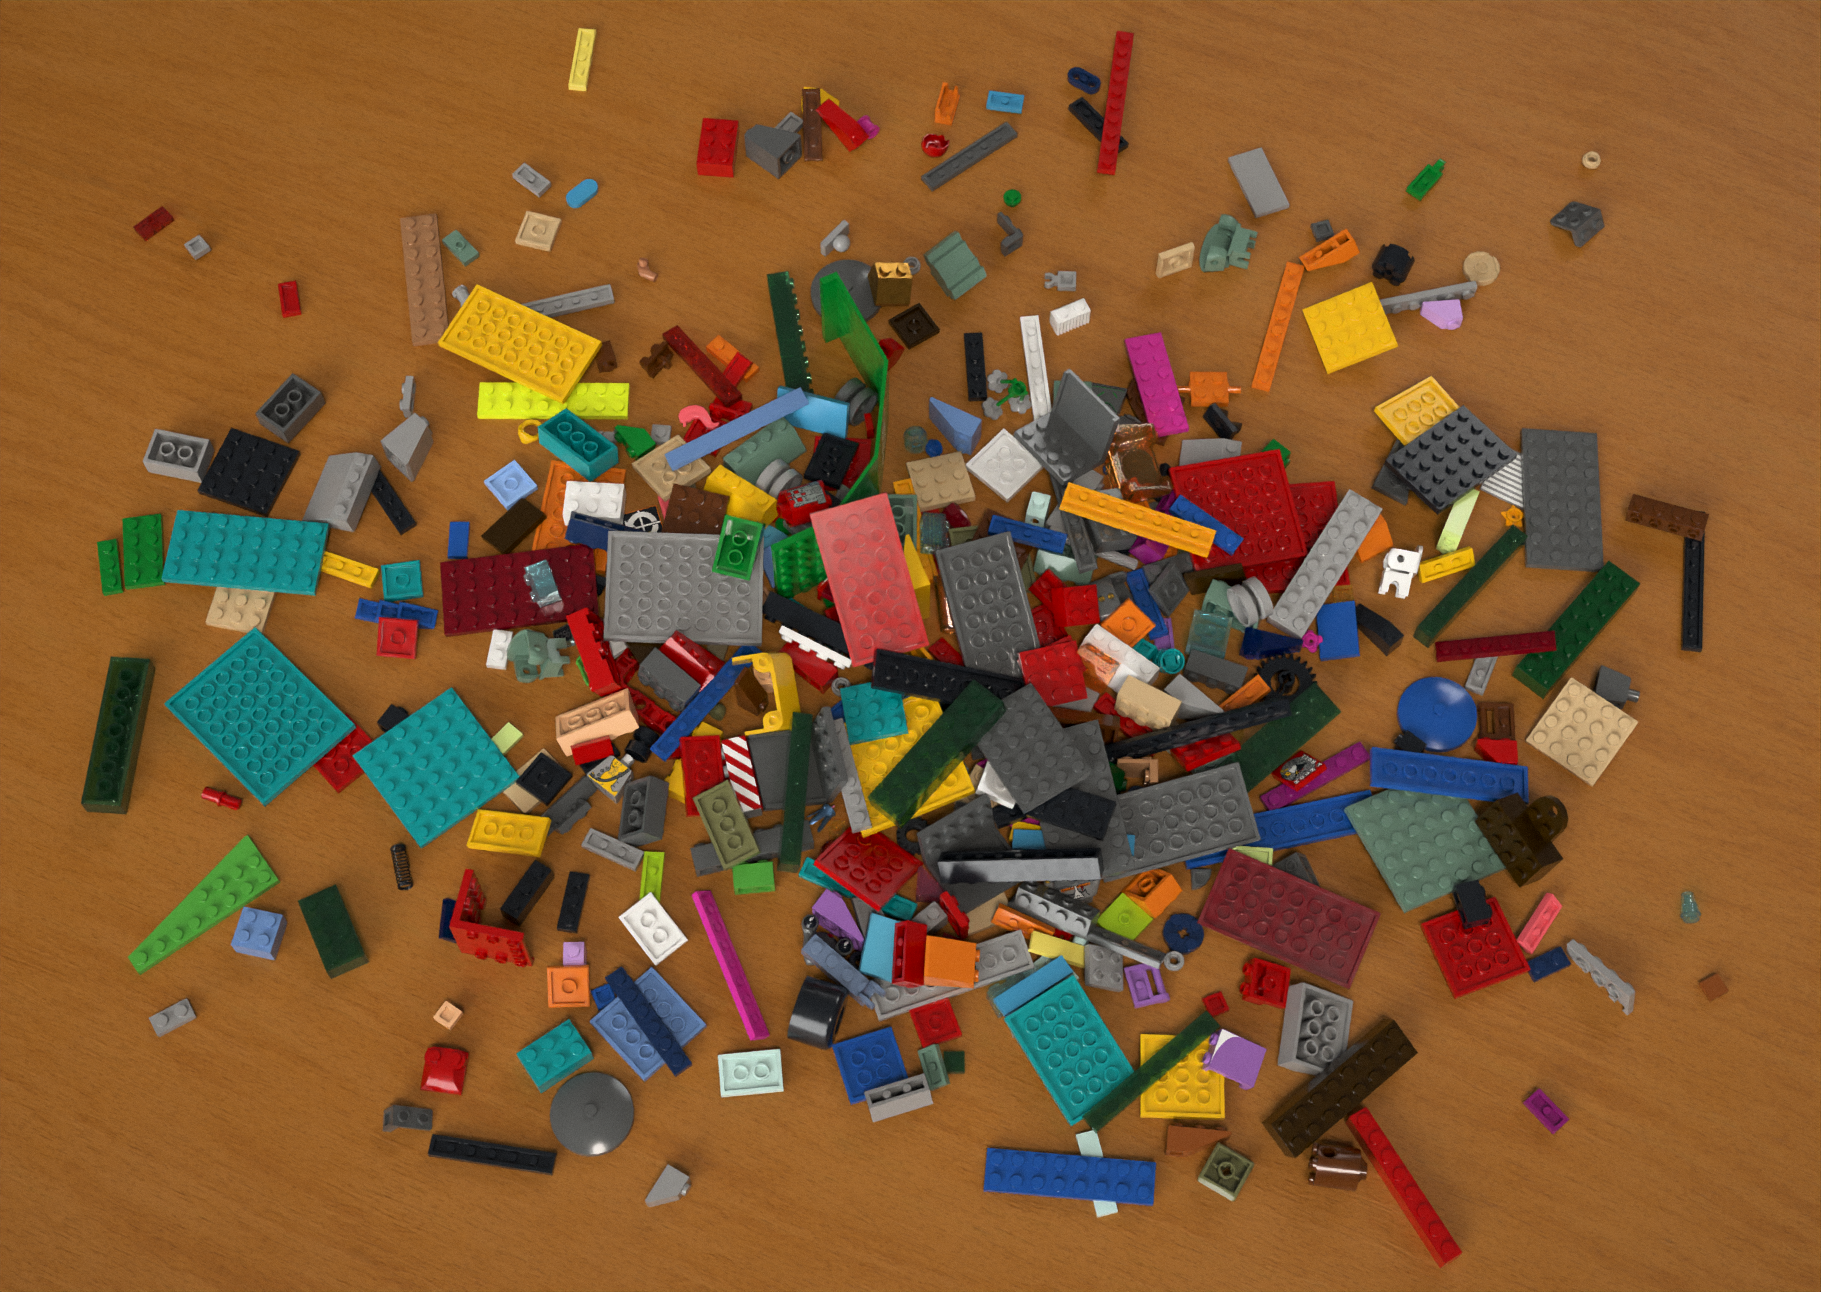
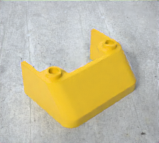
(784, 688)

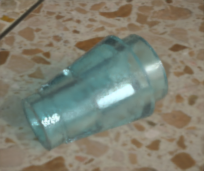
(1689, 909)

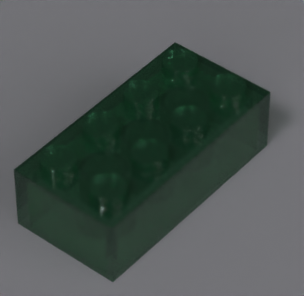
(333, 931)

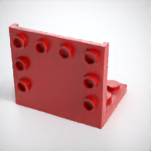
(481, 939)

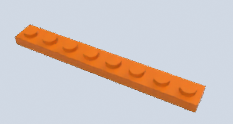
(1278, 326)

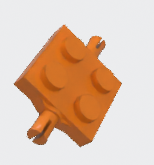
(1209, 388)

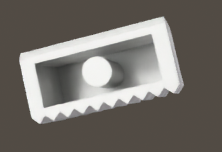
(1070, 316)

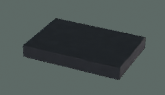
(831, 460)

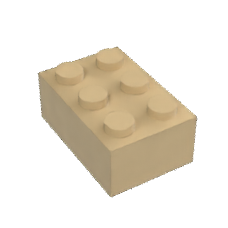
(1147, 705)

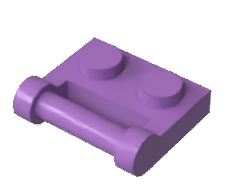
(1140, 986)

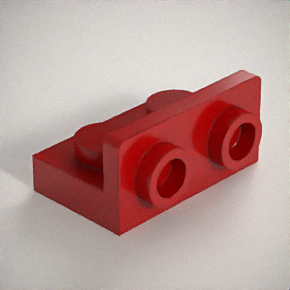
(731, 413)
(1043, 587)

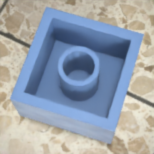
(259, 933)

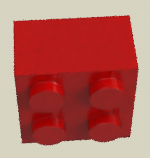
(1075, 605)

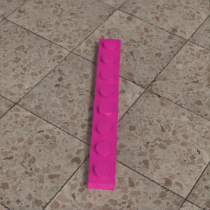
(730, 965)

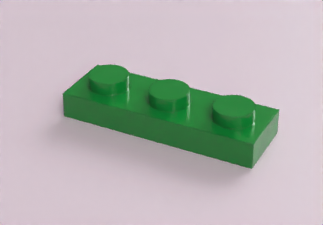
(110, 567)

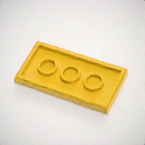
(509, 833)

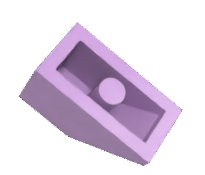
(1443, 313)
(574, 953)

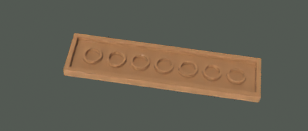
(424, 278)

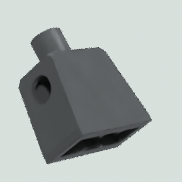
(1614, 687)

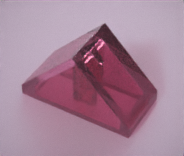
(927, 888)

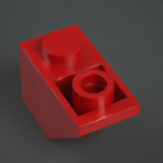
(1497, 751)

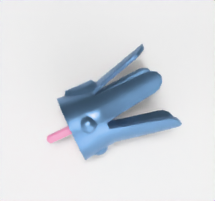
(826, 812)

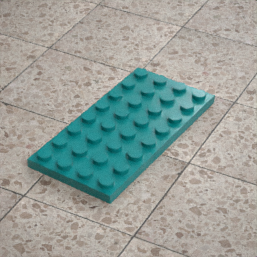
(246, 552)

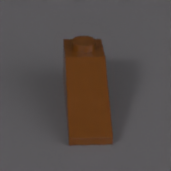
(750, 693)

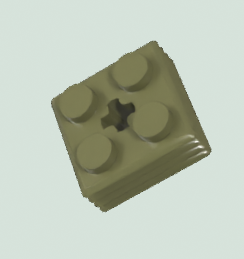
(1219, 1160)

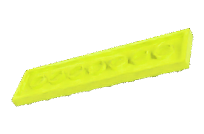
(586, 401)

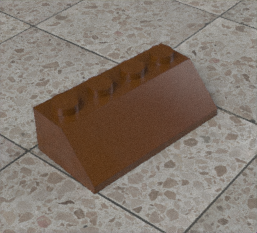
(1108, 724)

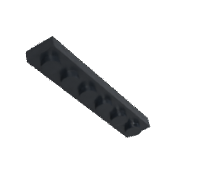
(492, 1154)

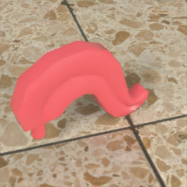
(696, 412)

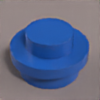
(934, 448)

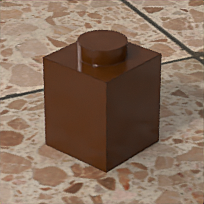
(605, 358)

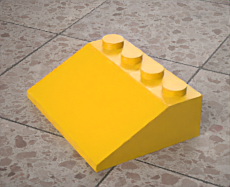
(918, 577)

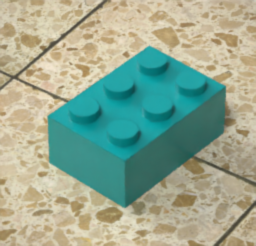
(555, 1056)

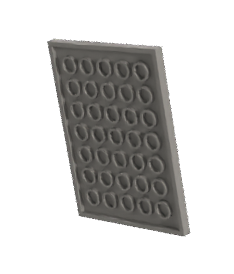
(668, 585)

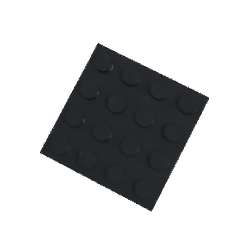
(249, 472)

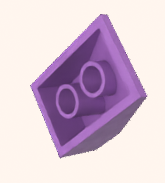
(836, 918)

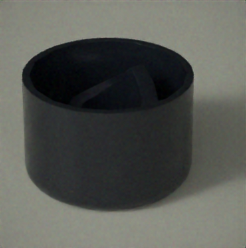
(818, 1013)

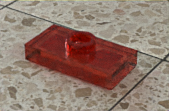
(153, 223)

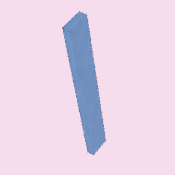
(736, 429)

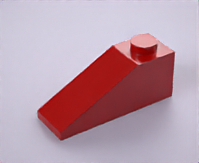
(842, 125)

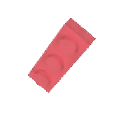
(1539, 923)

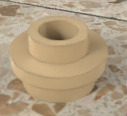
(1593, 156)

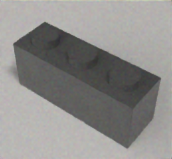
(1215, 672)

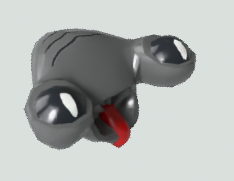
(809, 926)

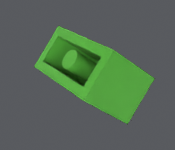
(753, 877)

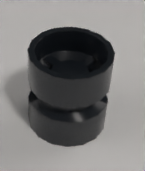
(640, 747)

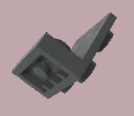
(1298, 866)

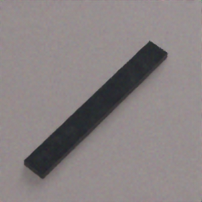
(1692, 594)

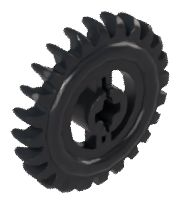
(1286, 667)

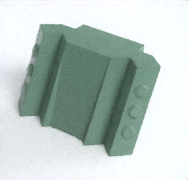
(954, 266)

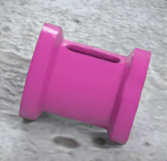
(871, 129)

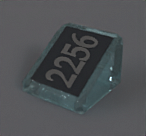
(565, 632)

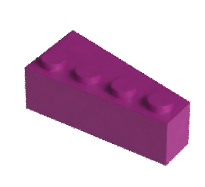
(1147, 549)

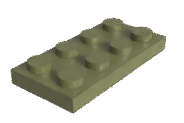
(727, 825)

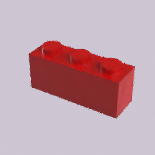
(810, 667)
(909, 954)

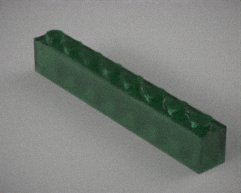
(788, 331)
(1470, 586)
(794, 792)

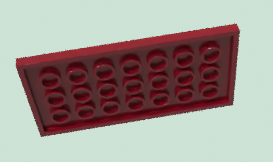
(493, 593)
(1289, 918)

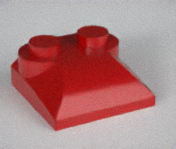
(444, 1070)

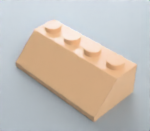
(607, 716)

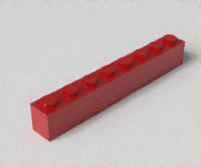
(1403, 1187)

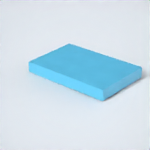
(878, 948)

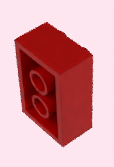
(718, 147)

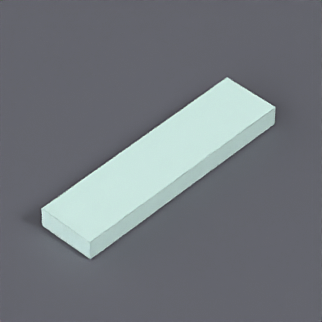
(1090, 1146)

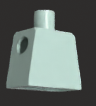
(1038, 509)

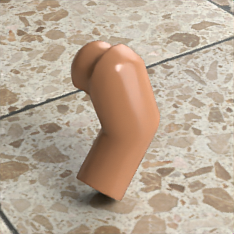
(643, 270)

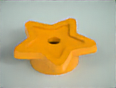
(1513, 511)

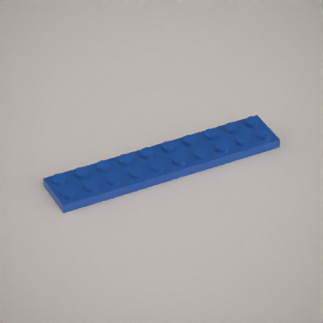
(1297, 826)

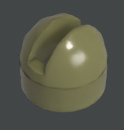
(718, 712)

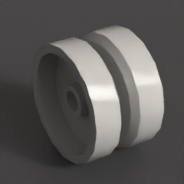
(778, 477)
(1250, 601)

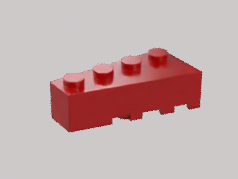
(594, 651)

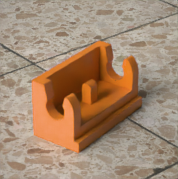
(946, 105)

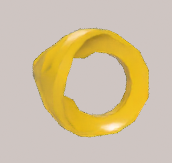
(524, 437)

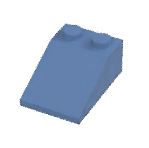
(957, 426)

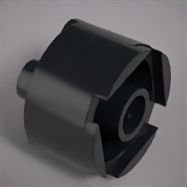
(1392, 264)

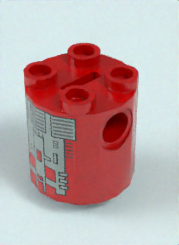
(798, 502)

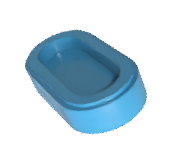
(582, 193)

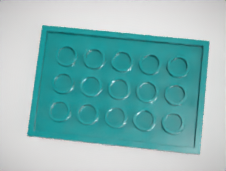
(1069, 1048)

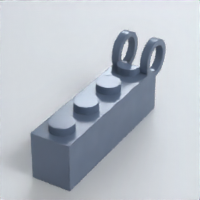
(841, 971)

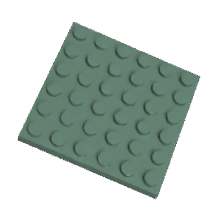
(1423, 843)

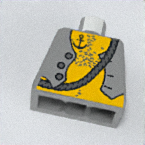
(612, 776)

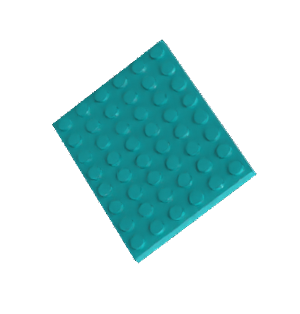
(260, 716)

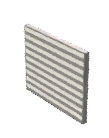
(1507, 483)

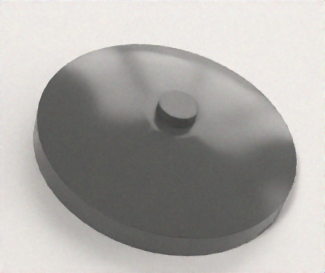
(855, 279)
(592, 1114)

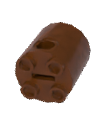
(1336, 1167)

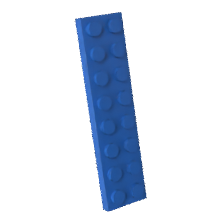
(1446, 775)
(1070, 1176)

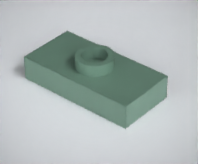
(460, 248)
(933, 1067)

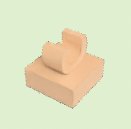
(448, 1015)

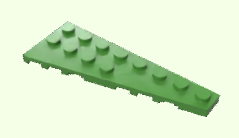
(225, 890)

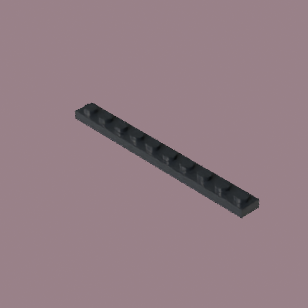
(1199, 729)

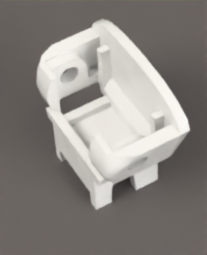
(1400, 570)

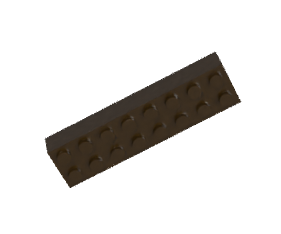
(1339, 1088)

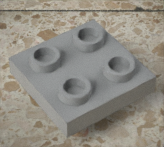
(1103, 968)

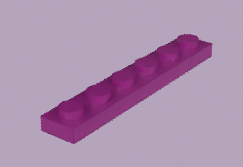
(1336, 767)

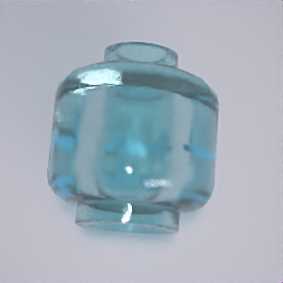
(915, 439)

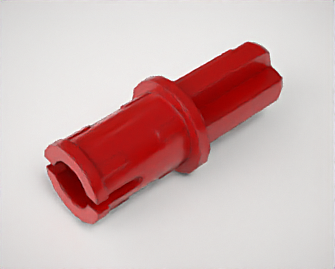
(221, 798)

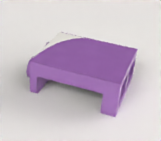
(1234, 1058)

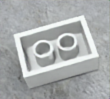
(595, 500)

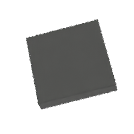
(1169, 589)

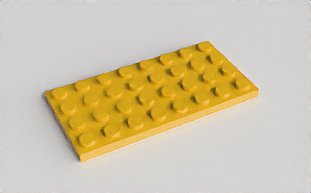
(520, 344)

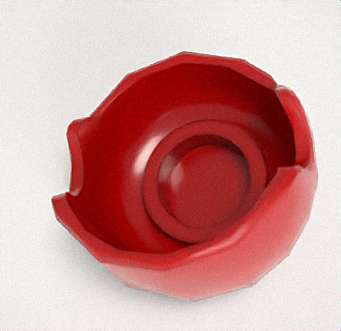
(934, 145)

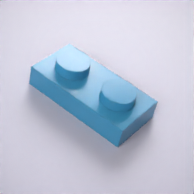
(1005, 102)

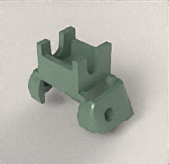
(1226, 245)
(532, 649)

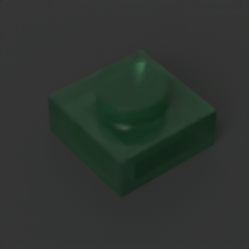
(954, 1062)

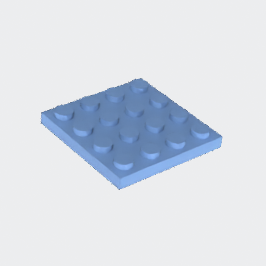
(627, 1038)

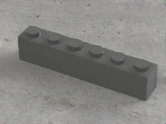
(707, 861)

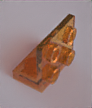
(1099, 667)

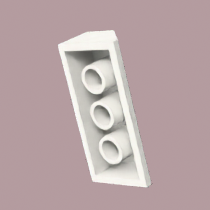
(1131, 661)

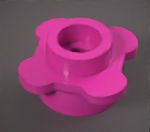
(1311, 636)

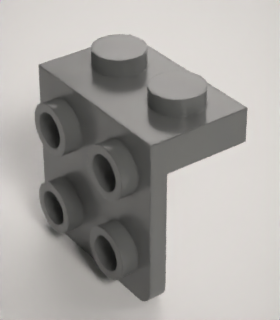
(1581, 220)

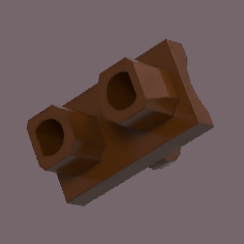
(658, 360)

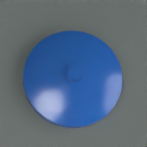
(1437, 713)

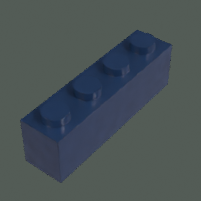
(592, 530)

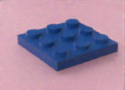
(869, 1063)

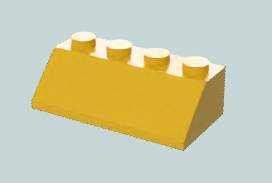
(745, 498)

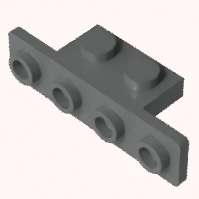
(570, 806)

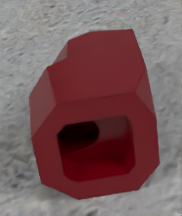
(956, 516)

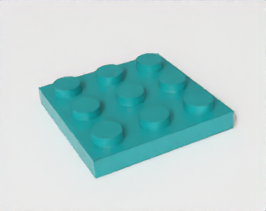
(872, 713)

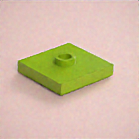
(1124, 918)

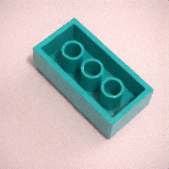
(578, 444)

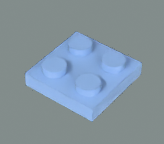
(510, 484)

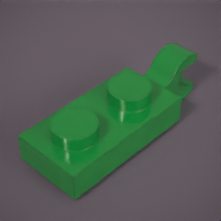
(1426, 180)

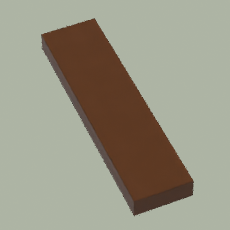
(812, 125)

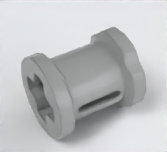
(461, 294)

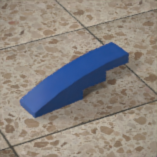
(372, 610)

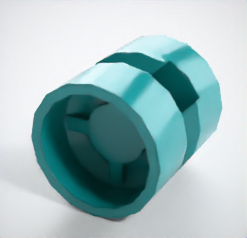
(1169, 660)

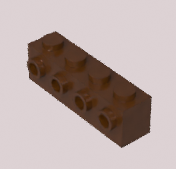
(1667, 517)

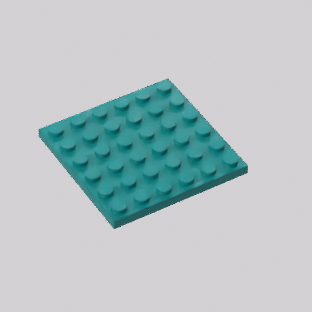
(436, 767)

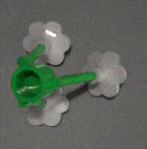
(1017, 396)

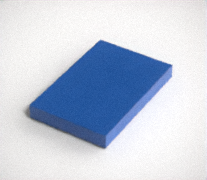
(1339, 631)

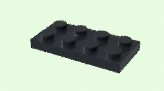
(1076, 812)

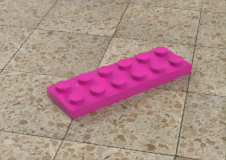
(1156, 384)

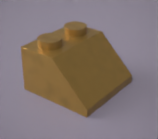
(890, 284)

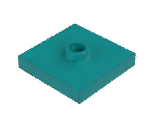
(402, 581)

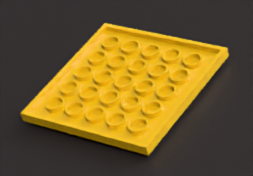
(878, 758)

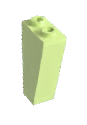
(1457, 522)

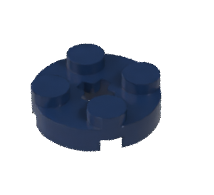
(1183, 922)

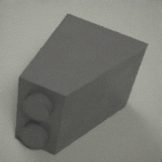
(773, 148)

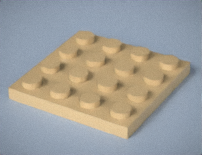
(1581, 731)

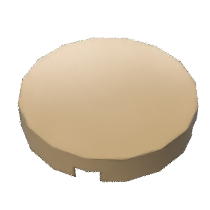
(1481, 268)

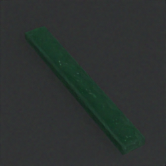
(1150, 1072)

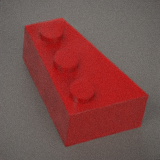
(691, 658)

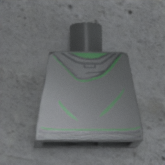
(1112, 396)

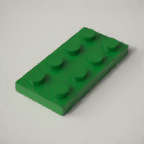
(143, 551)

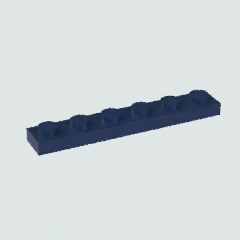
(648, 1021)

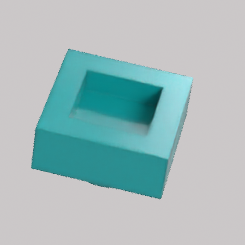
(1145, 648)

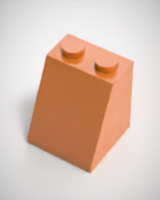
(950, 962)

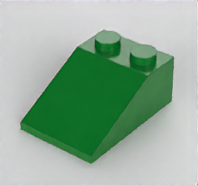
(738, 547)

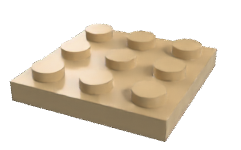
(659, 475)
(940, 481)
(240, 609)

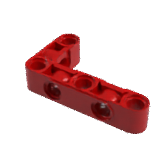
(651, 714)

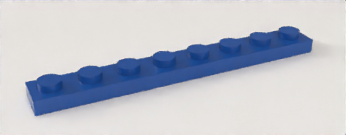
(701, 705)

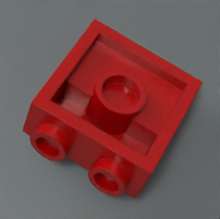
(1265, 983)

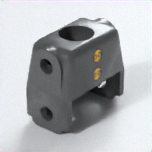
(1111, 593)

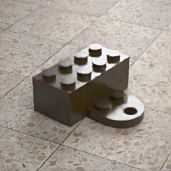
(1525, 835)

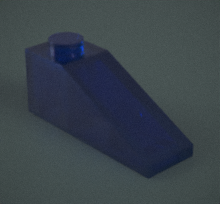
(1261, 644)

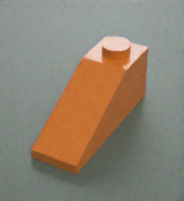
(1331, 252)

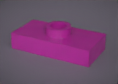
(1546, 1111)

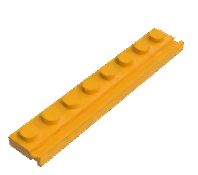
(1137, 520)

